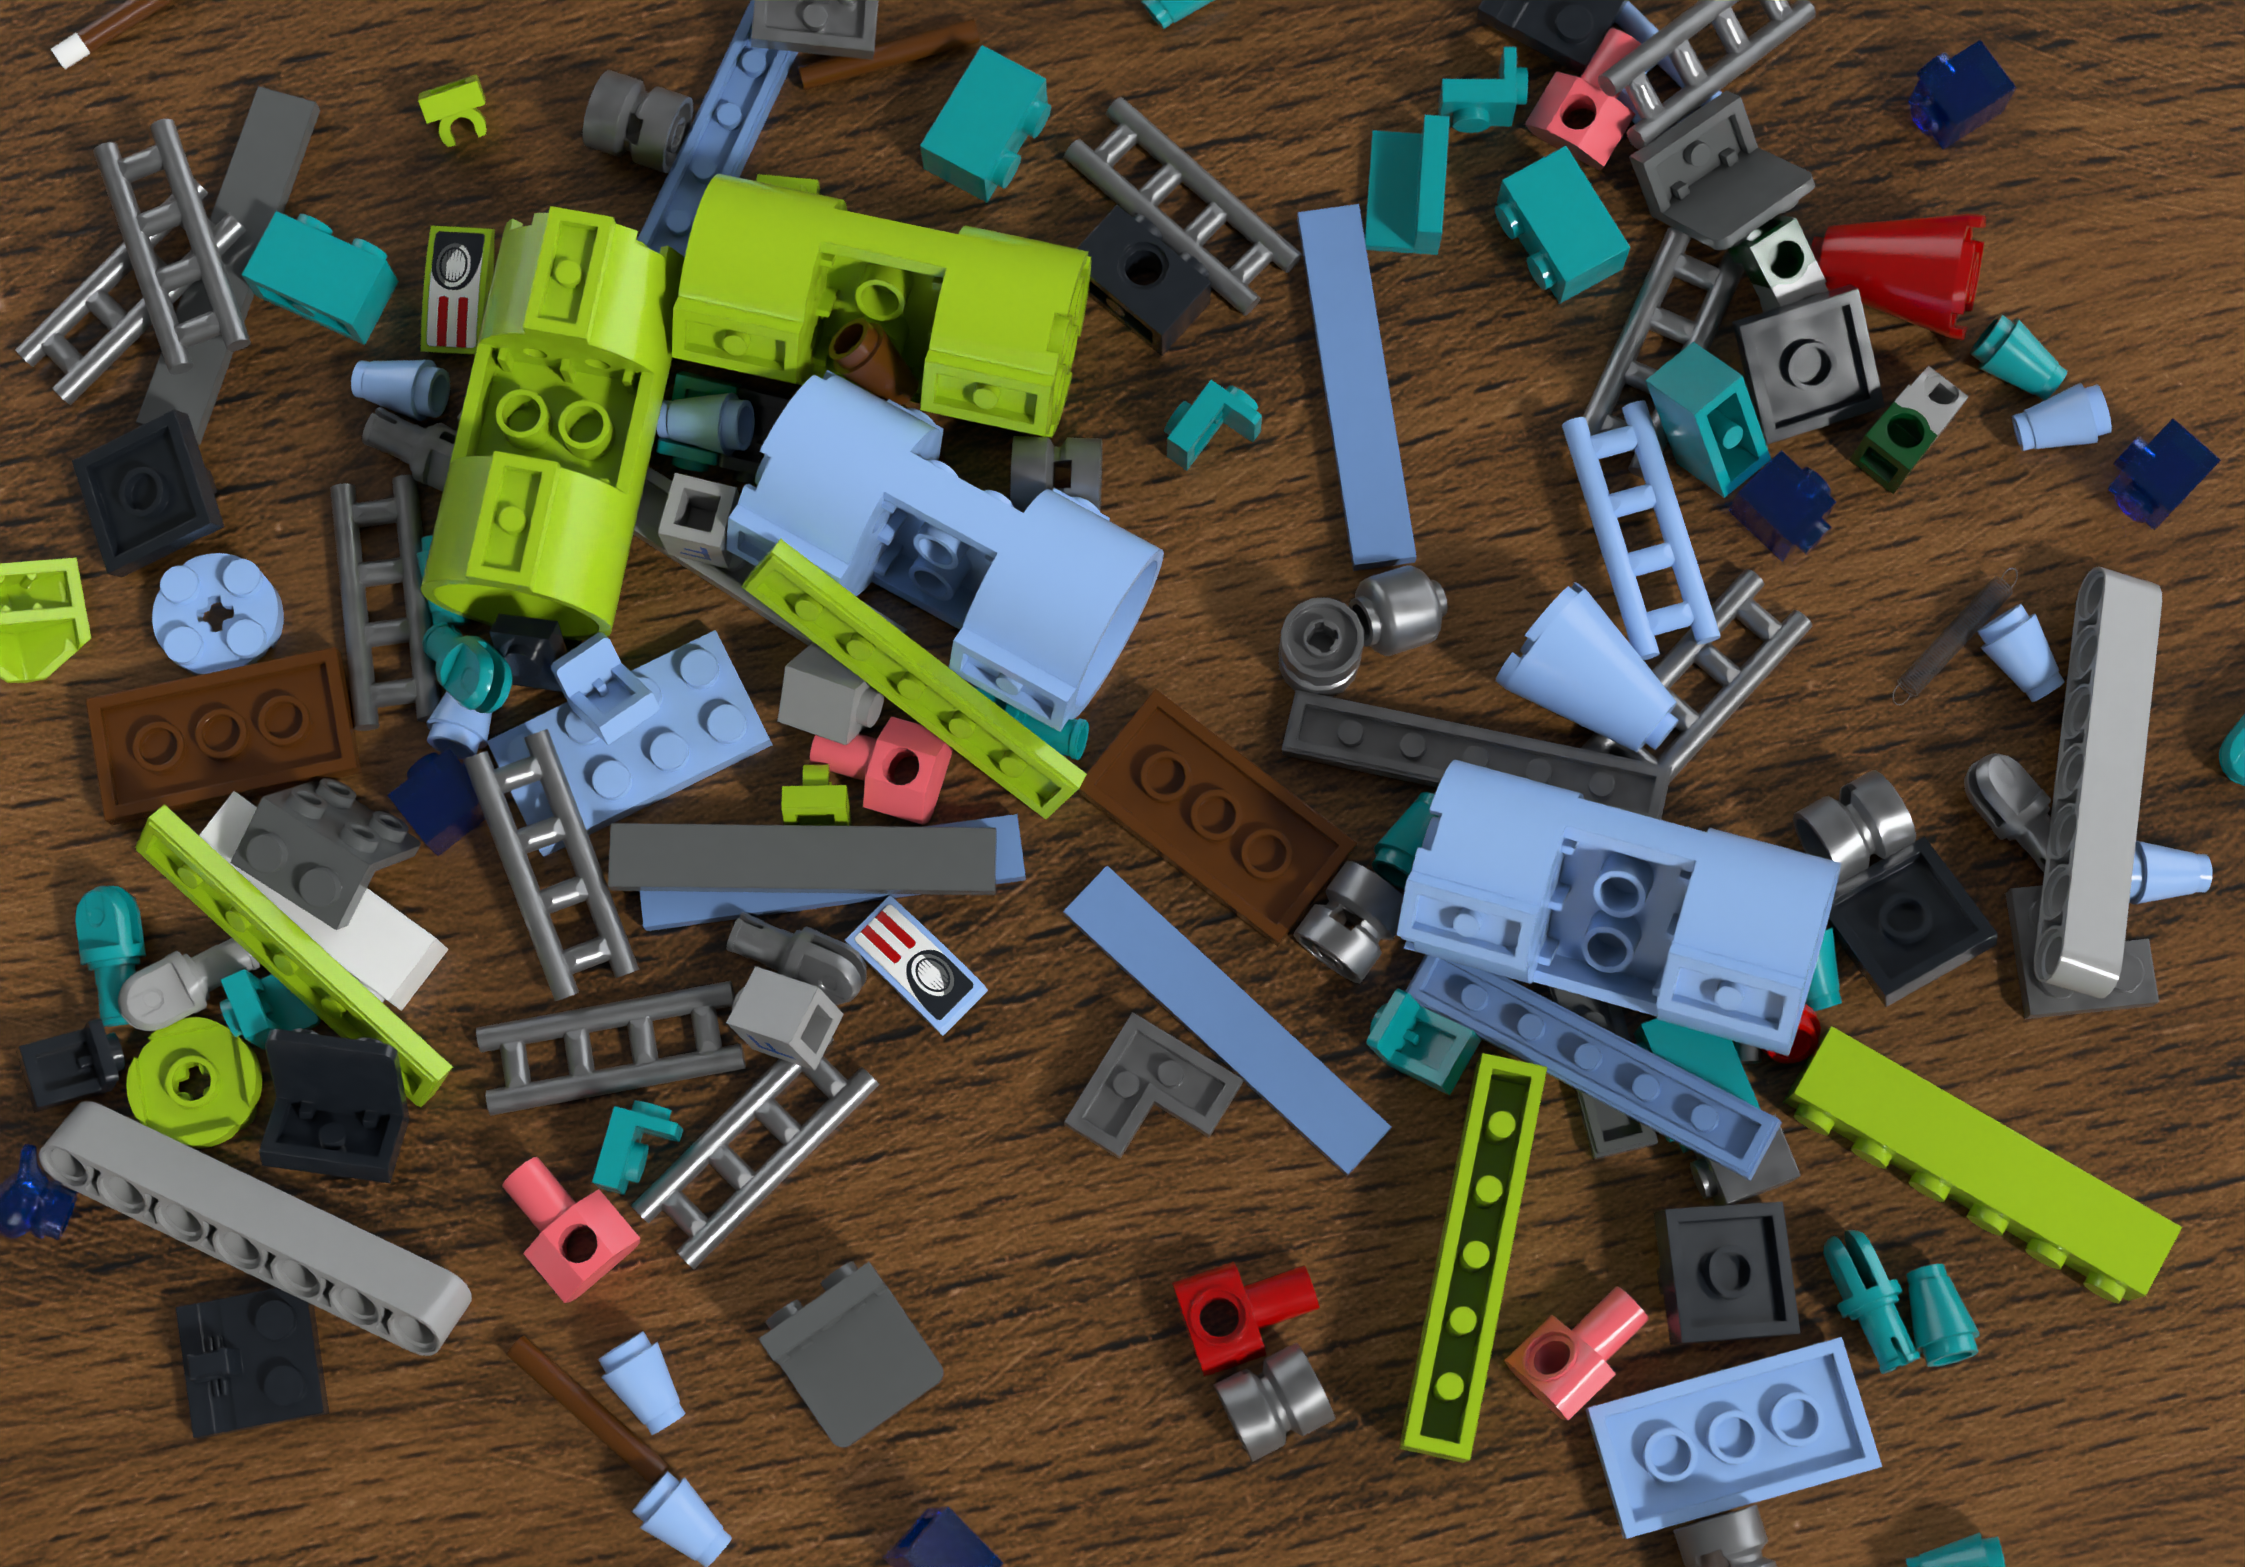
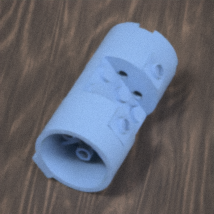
(866, 500)
(1618, 906)

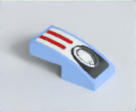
(916, 965)

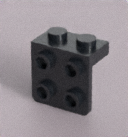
(335, 1105)

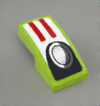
(456, 288)

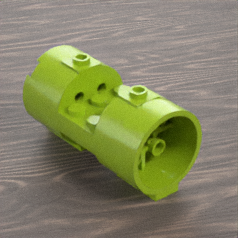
(972, 313)
(556, 425)

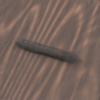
(1951, 629)

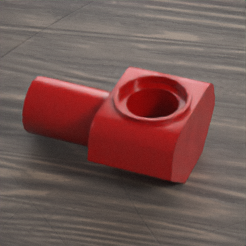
(1256, 1308)

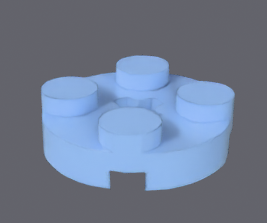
(189, 593)

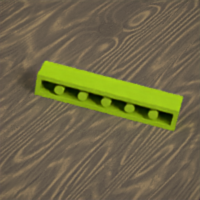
(1982, 1166)
(1473, 1258)

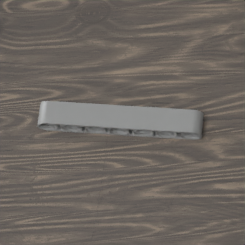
(2098, 783)
(256, 1228)

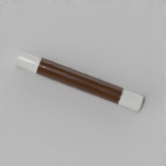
(105, 29)

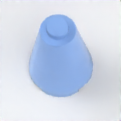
(1590, 674)

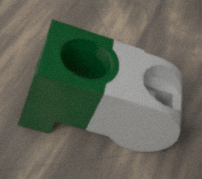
(1779, 263)
(1908, 429)

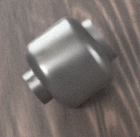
(1399, 610)

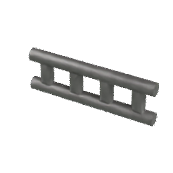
(1698, 83)
(1180, 168)
(204, 264)
(1648, 315)
(123, 326)
(356, 575)
(1735, 681)
(513, 848)
(575, 1028)
(749, 1185)

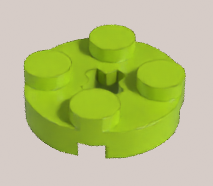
(166, 1061)

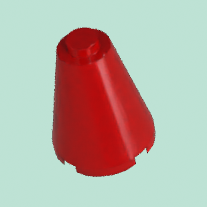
(1908, 267)

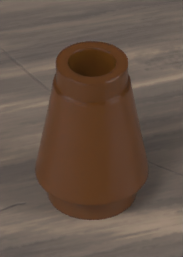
(872, 361)

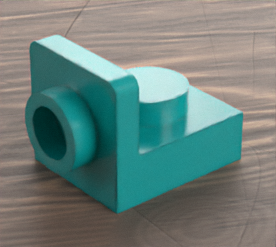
(622, 1154)

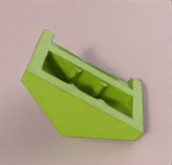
(40, 618)

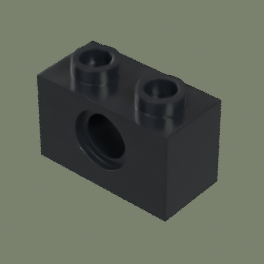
(1153, 311)

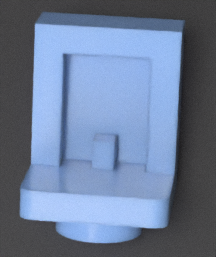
(603, 689)

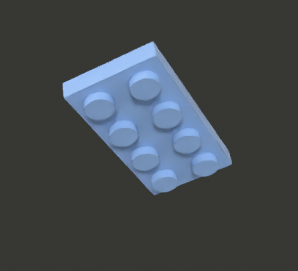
(698, 732)
(1733, 1438)

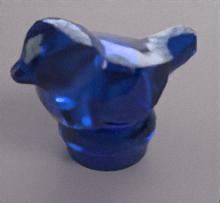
(33, 1202)

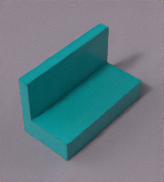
(1407, 189)

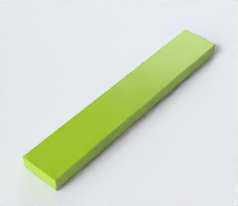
(913, 679)
(286, 949)

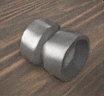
(632, 120)
(1035, 464)
(1320, 647)
(1862, 823)
(1366, 903)
(1275, 1402)
(1726, 1537)

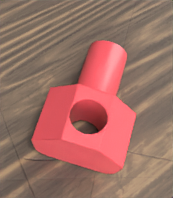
(1568, 93)
(875, 763)
(557, 1219)
(1570, 1365)

